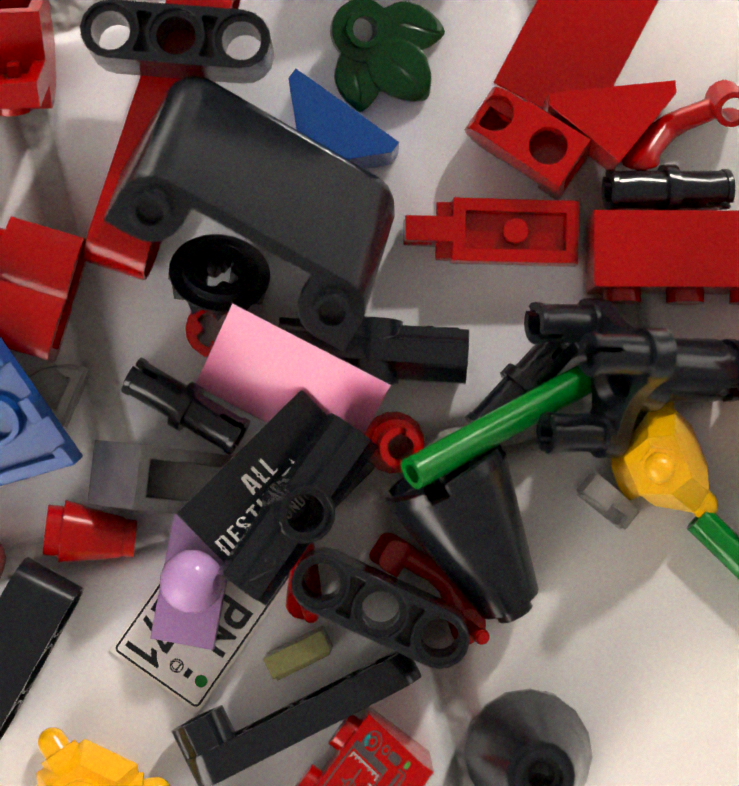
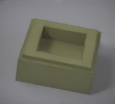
(298, 653)

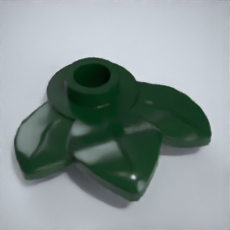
(390, 59)

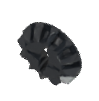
(210, 257)

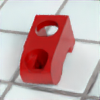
(529, 140)

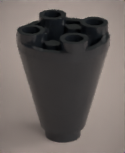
(525, 730)

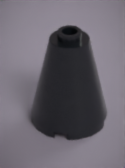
(473, 533)

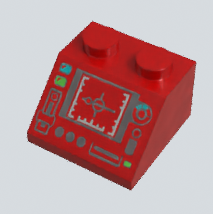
(371, 754)

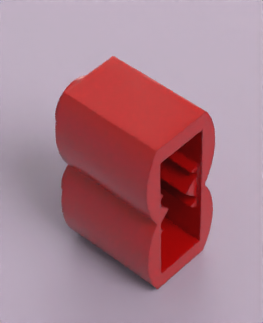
(37, 286)

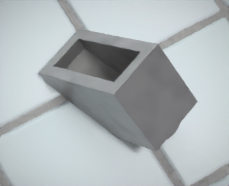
(149, 476)

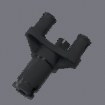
(629, 374)

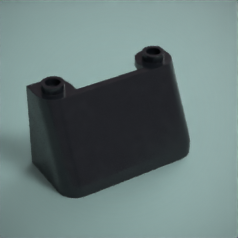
(266, 185)

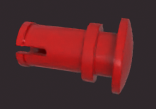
(396, 439)

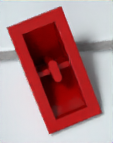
(611, 115)

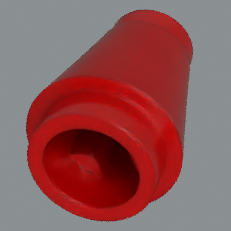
(87, 533)

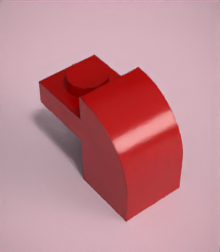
(26, 57)

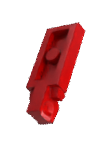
(499, 231)

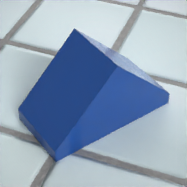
(338, 125)

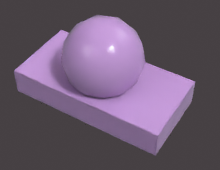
(189, 591)

